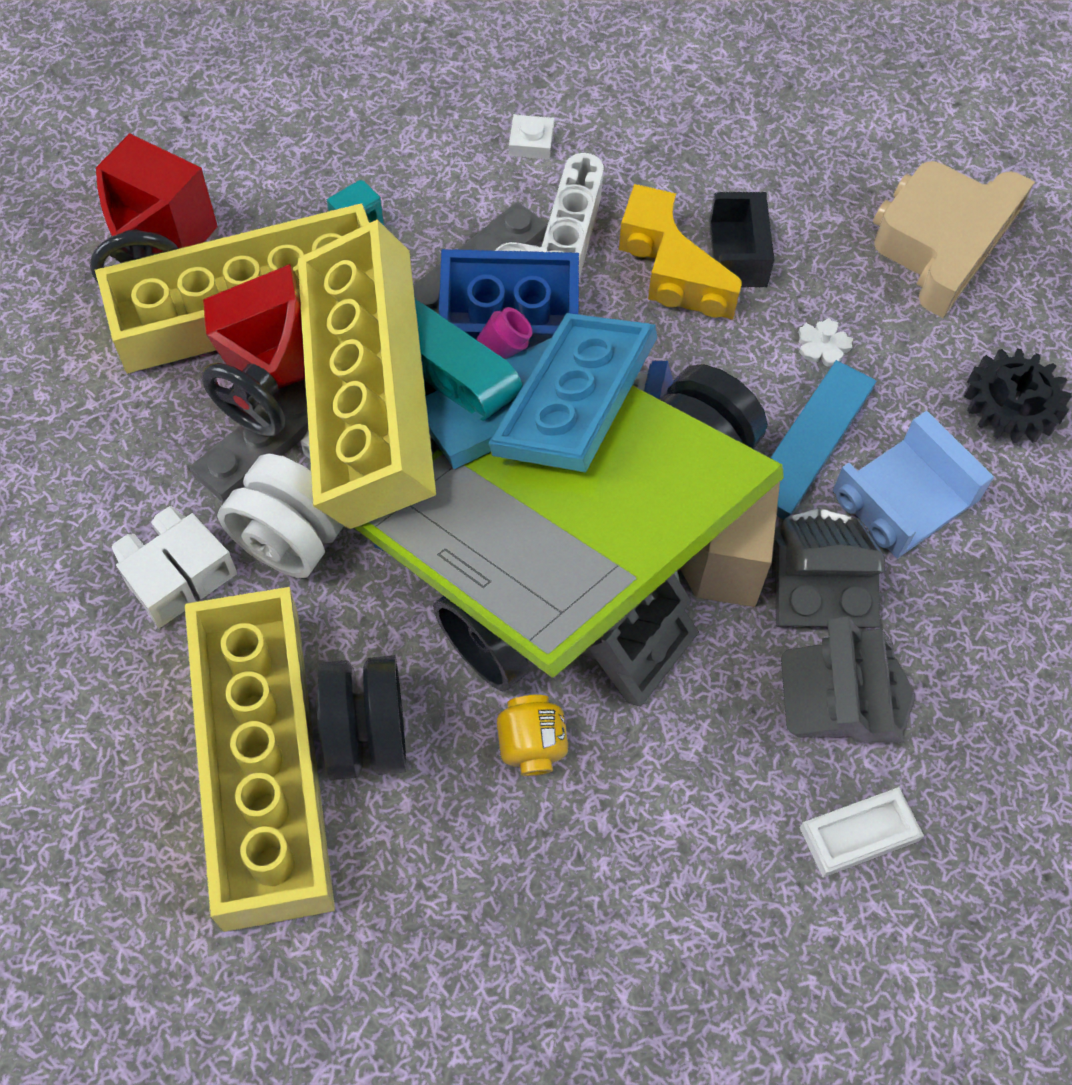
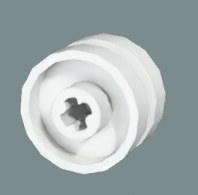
(277, 517)

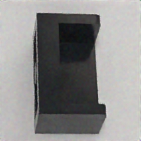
(742, 236)

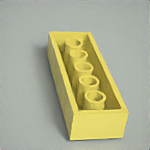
(158, 299)
(364, 378)
(256, 761)

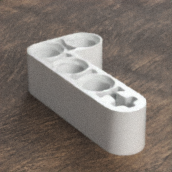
(573, 209)

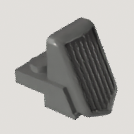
(826, 570)
(646, 642)
(847, 686)

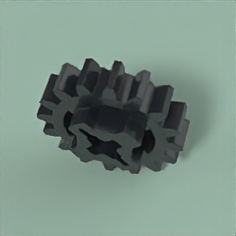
(1036, 409)

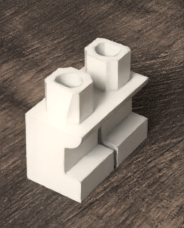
(151, 568)

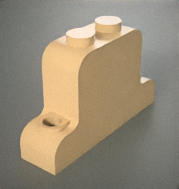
(947, 227)

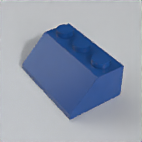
(488, 281)

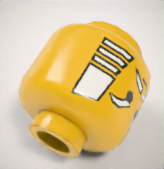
(532, 734)

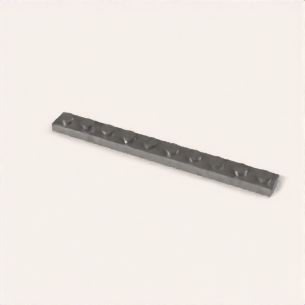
(227, 462)

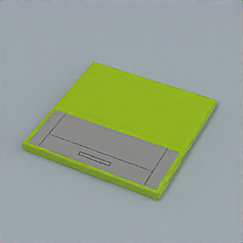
(566, 552)

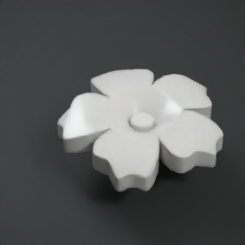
(823, 342)

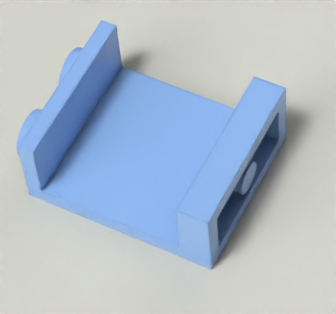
(913, 486)

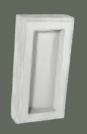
(861, 831)

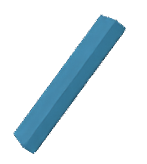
(818, 432)

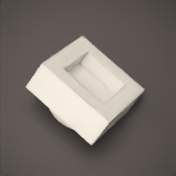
(531, 136)

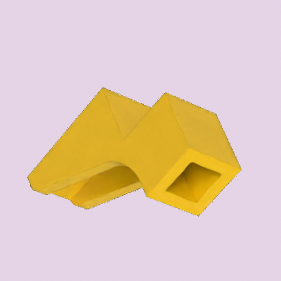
(681, 271)

